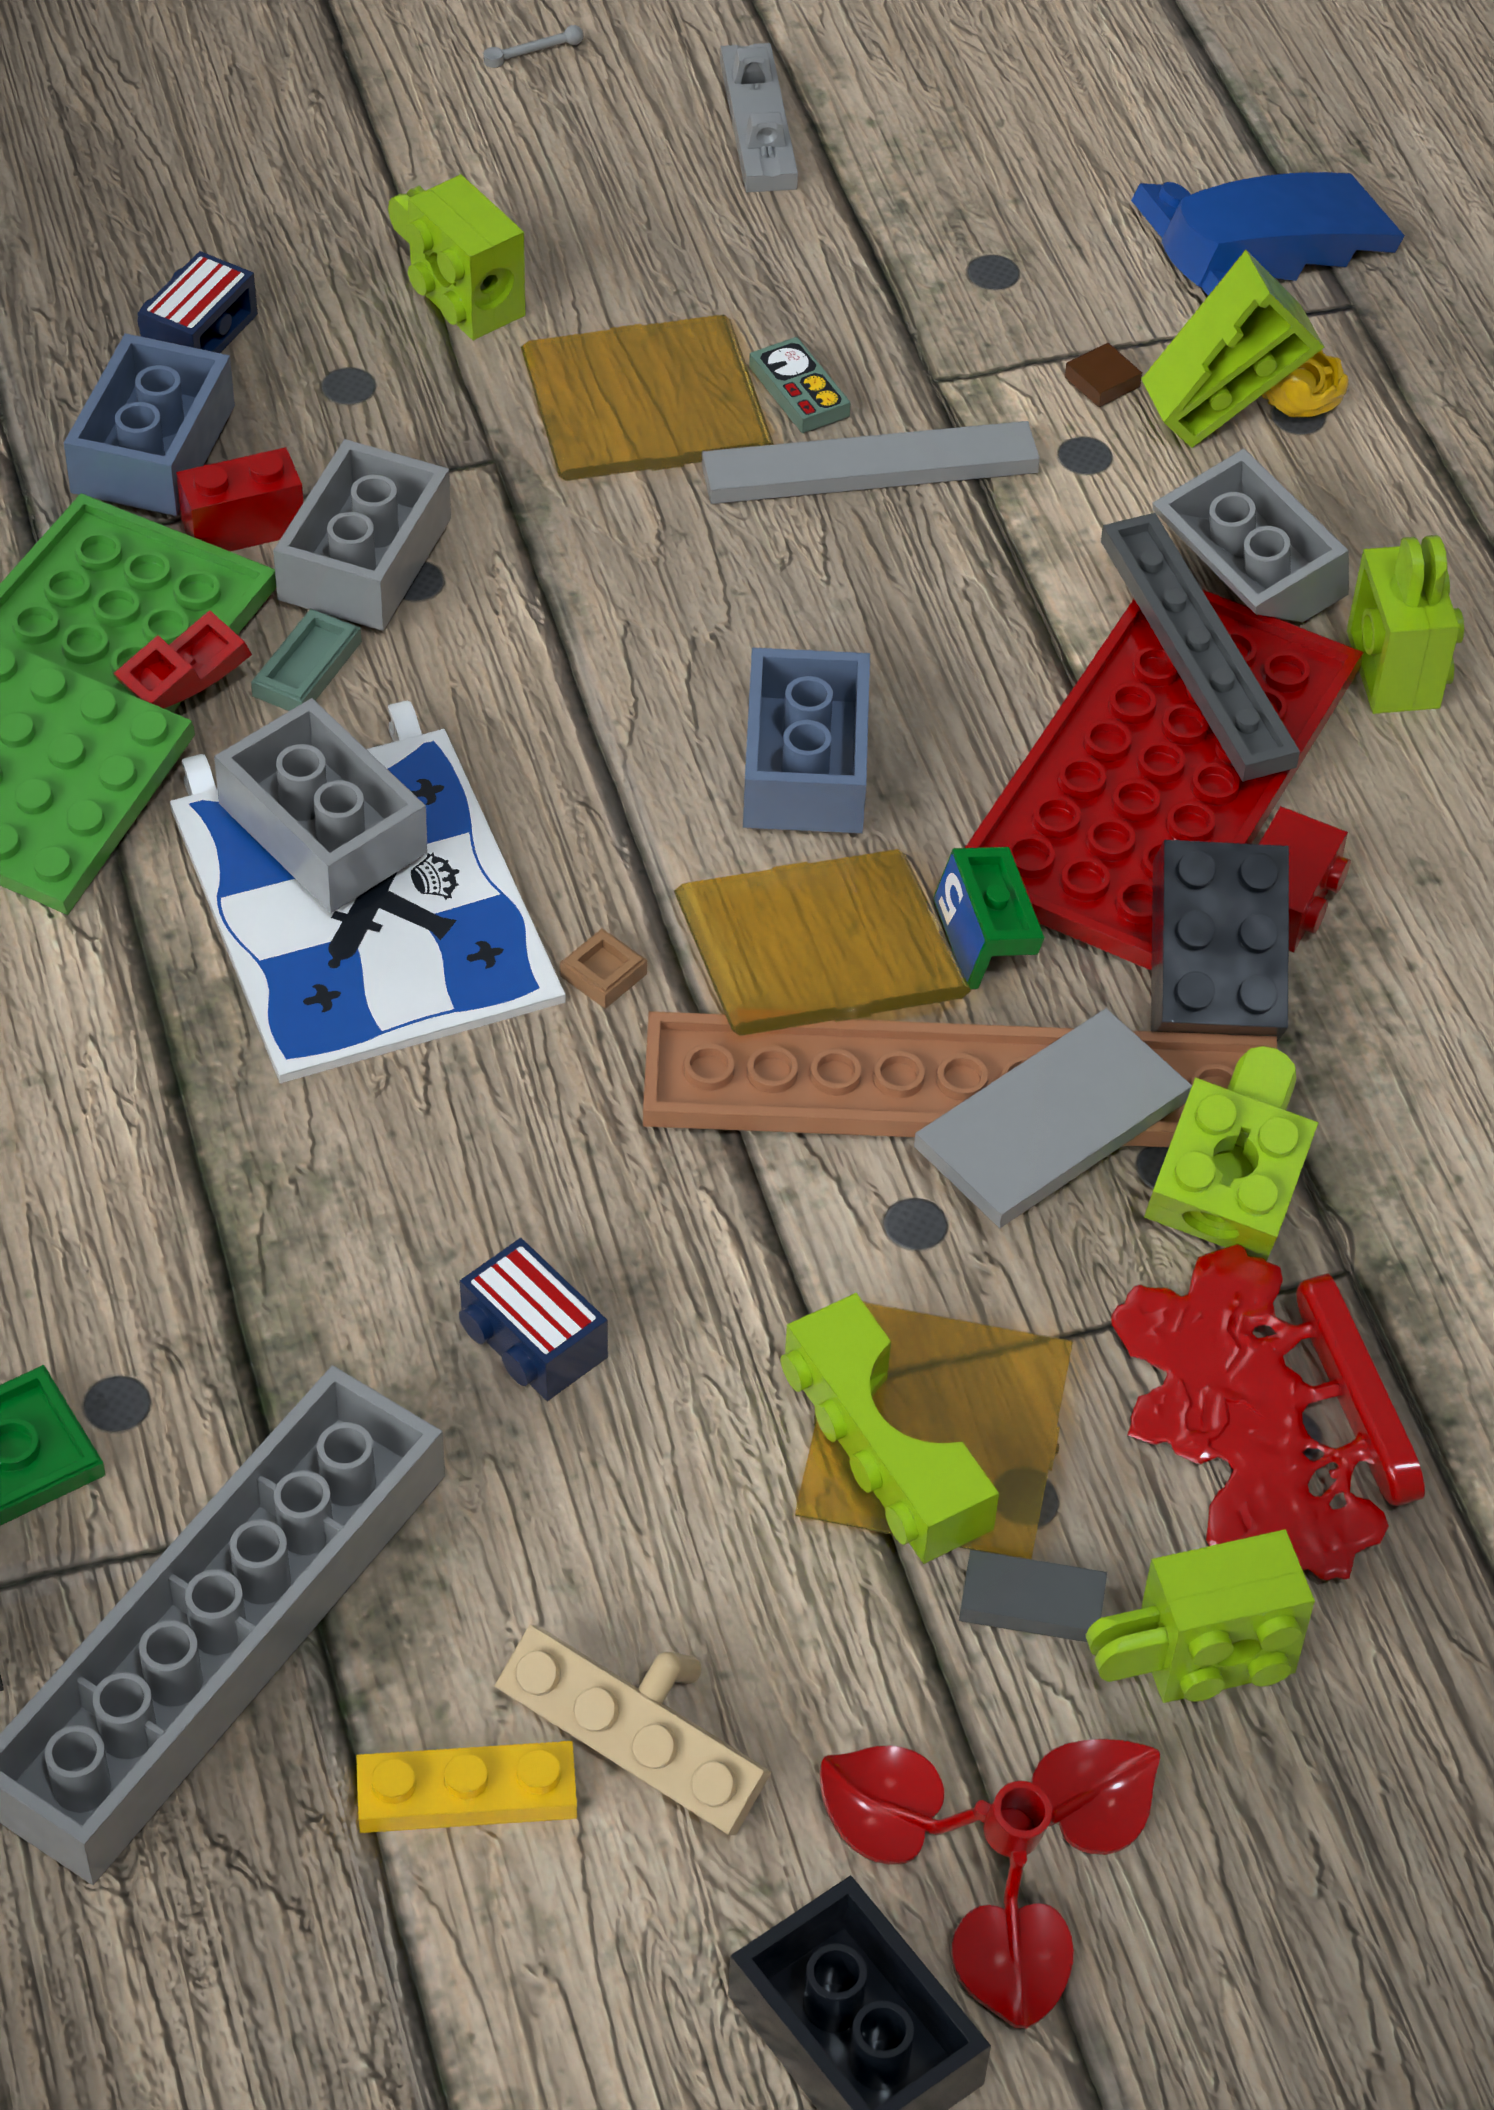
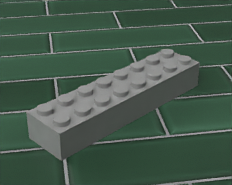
(212, 1622)

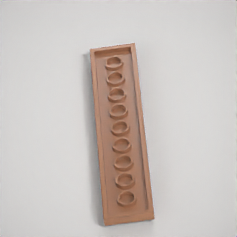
(868, 1072)

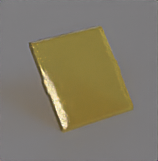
(644, 396)
(820, 942)
(964, 1385)

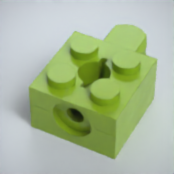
(463, 254)
(1405, 625)
(1235, 1157)
(1211, 1620)

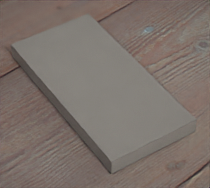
(1052, 1117)

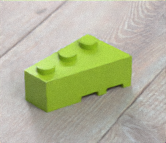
(1230, 352)

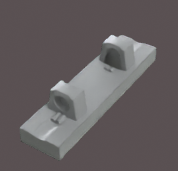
(758, 118)

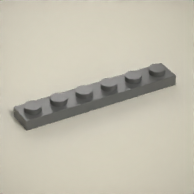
(1200, 647)

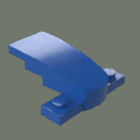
(1274, 217)

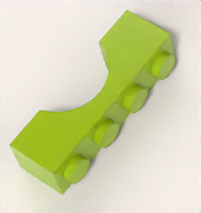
(929, 1490)

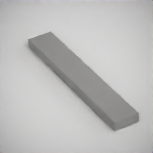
(869, 462)

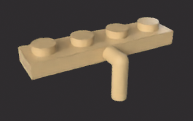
(635, 1725)

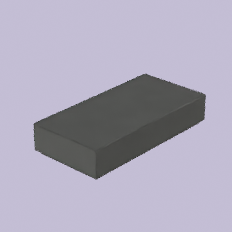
(1031, 1595)

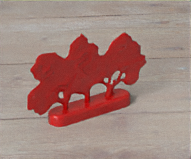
(1243, 1404)

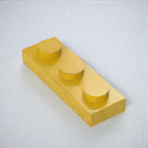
(466, 1786)

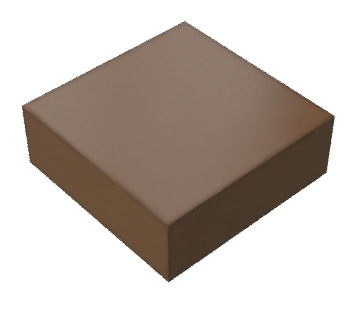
(603, 968)

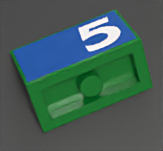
(985, 909)

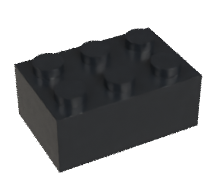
(1220, 938)
(856, 2010)

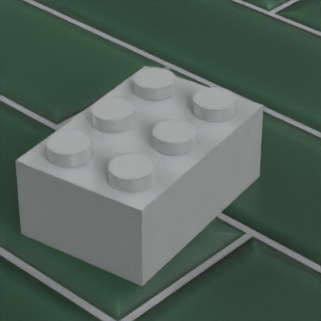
(362, 534)
(321, 804)

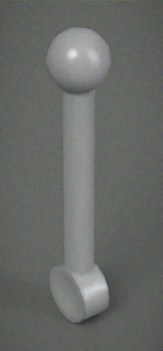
(495, 57)

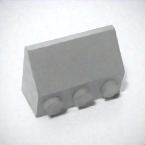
(1258, 539)

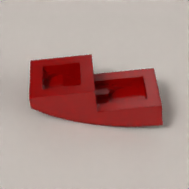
(186, 666)

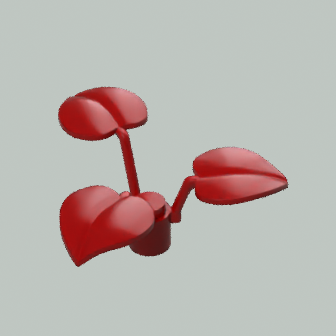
(1009, 1955)

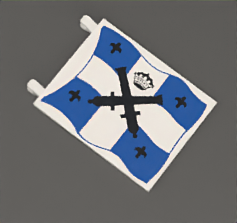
(395, 966)

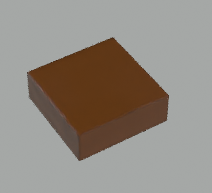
(1103, 374)

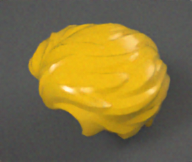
(1310, 388)

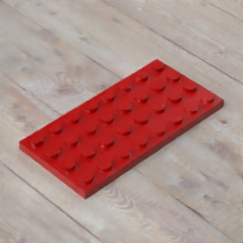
(1142, 766)

